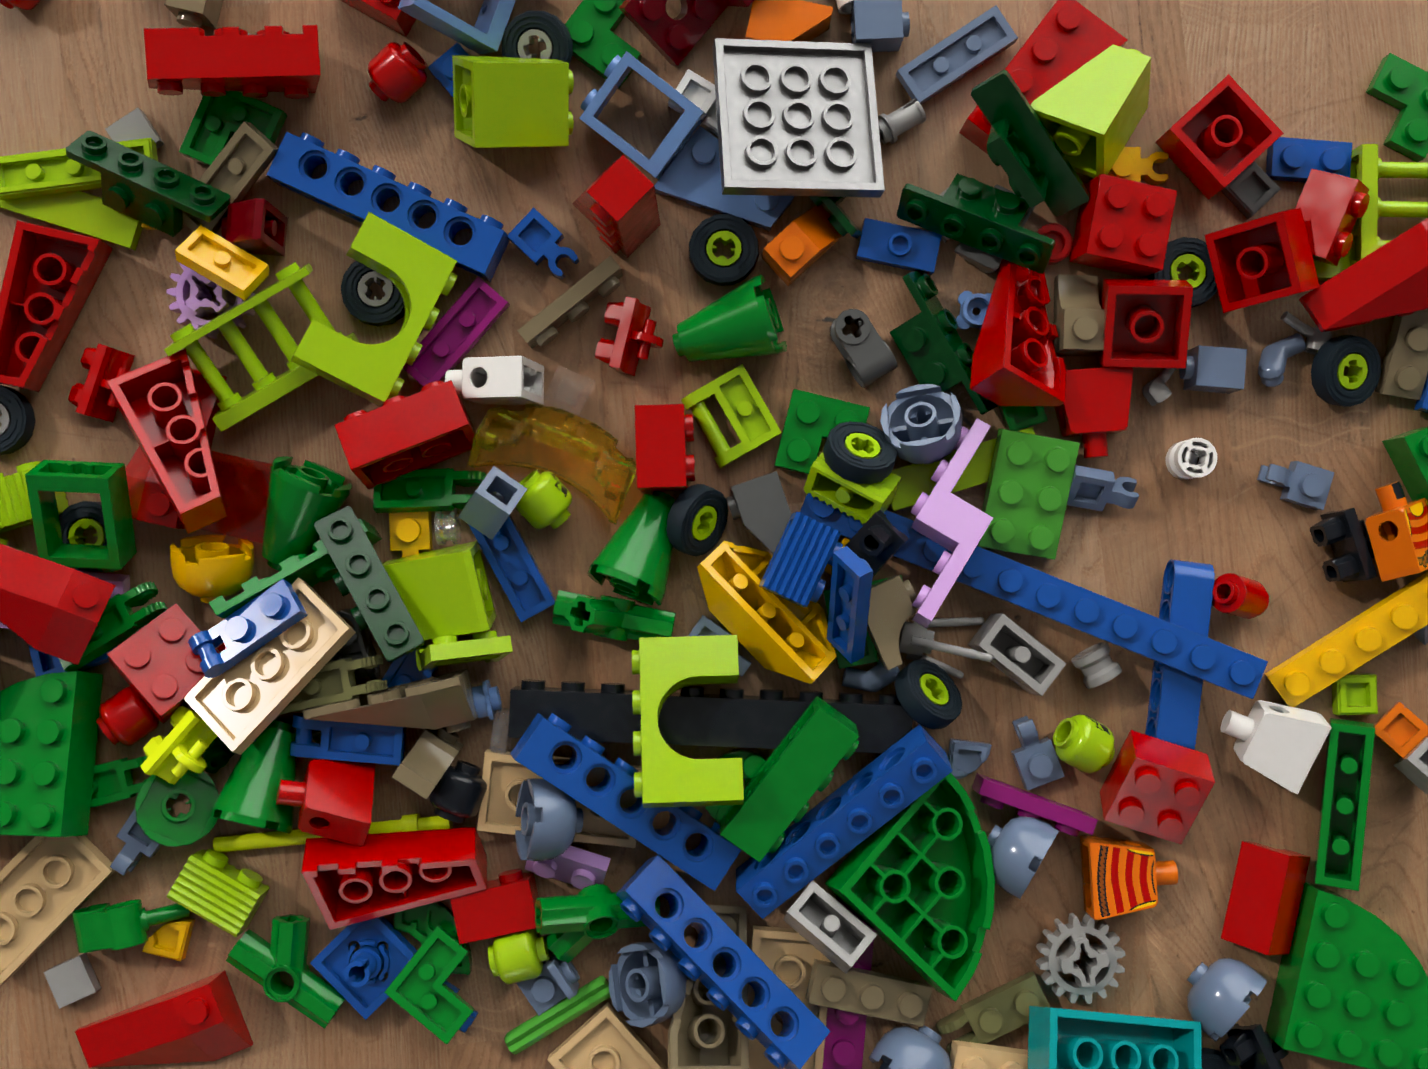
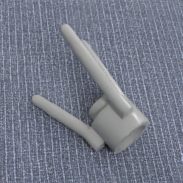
(918, 640)

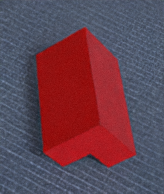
(1265, 898)

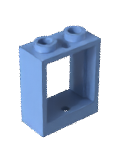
(481, 38)
(675, 139)

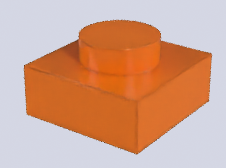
(1400, 730)

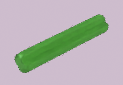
(557, 1016)

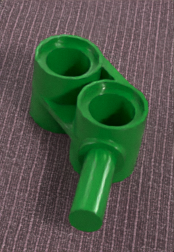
(119, 924)

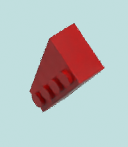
(233, 61)
(42, 297)
(170, 428)
(392, 872)

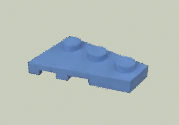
(697, 180)

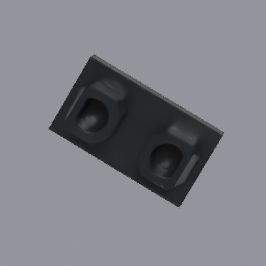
(877, 541)
(1349, 545)
(1252, 1048)

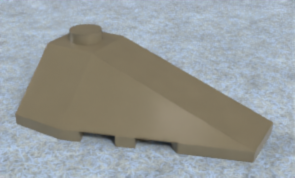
(421, 704)
(700, 1031)

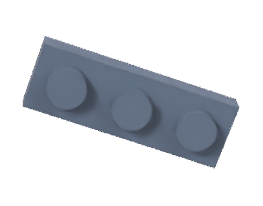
(956, 55)

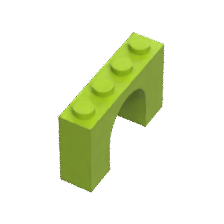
(420, 276)
(664, 668)

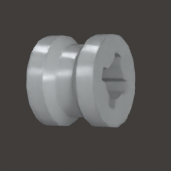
(1096, 665)

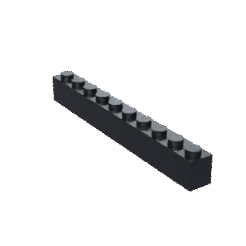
(702, 718)

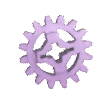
(199, 302)

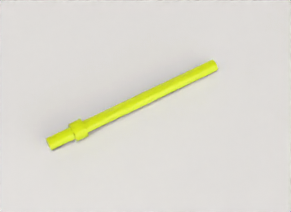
(272, 839)

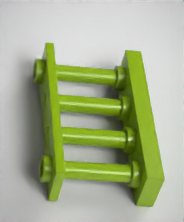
(1369, 169)
(267, 386)

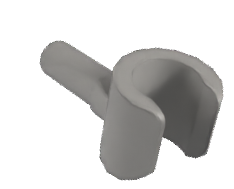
(1315, 337)
(1156, 389)

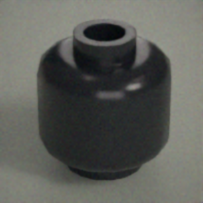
(459, 792)

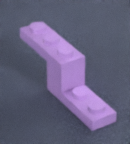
(949, 523)

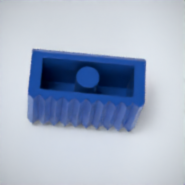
(801, 560)

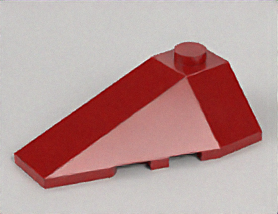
(1377, 286)
(1015, 346)
(146, 494)
(50, 603)
(177, 1027)

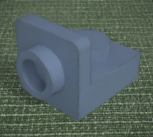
(553, 985)

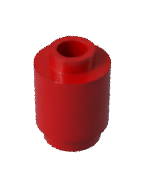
(1239, 596)

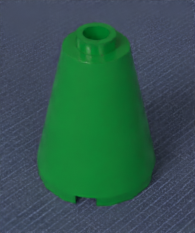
(733, 326)
(294, 503)
(638, 552)
(254, 782)

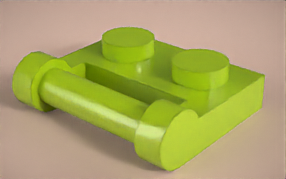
(742, 408)
(448, 650)

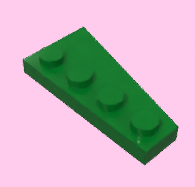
(310, 568)

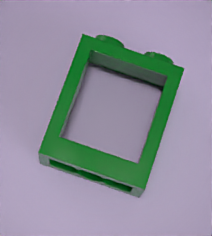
(82, 477)

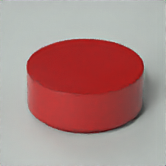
(1062, 238)

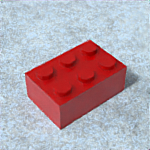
(406, 434)

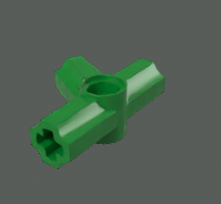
(611, 617)
(581, 918)
(289, 954)

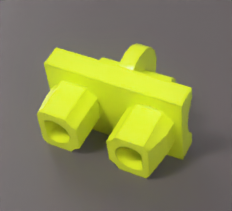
(181, 749)

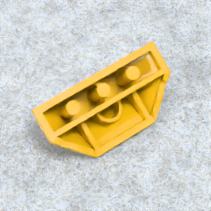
(770, 627)

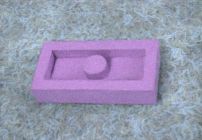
(573, 867)

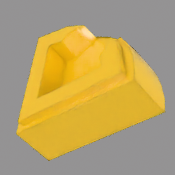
(171, 939)

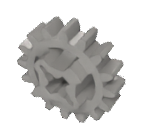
(1095, 967)

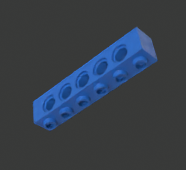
(300, 155)
(535, 751)
(844, 820)
(801, 1028)

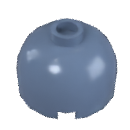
(922, 423)
(547, 820)
(1019, 851)
(646, 984)
(1222, 994)
(910, 1049)

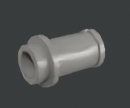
(900, 121)

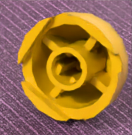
(210, 567)

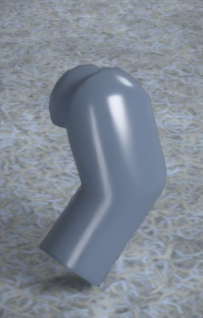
(1274, 359)
(870, 680)

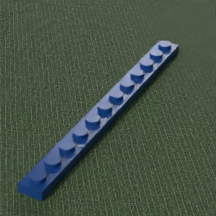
(1072, 606)

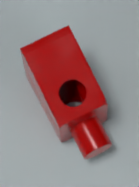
(1095, 406)
(333, 799)

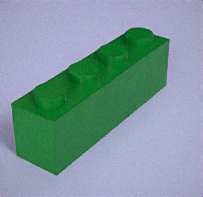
(789, 779)
(1344, 804)

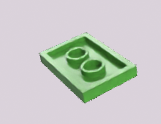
(1028, 492)

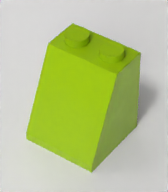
(512, 101)
(1097, 108)
(445, 590)

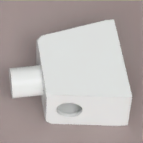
(499, 380)
(1278, 741)

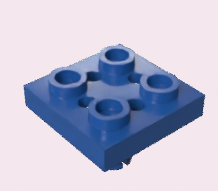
(356, 972)

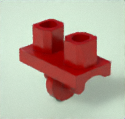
(633, 336)
(95, 396)

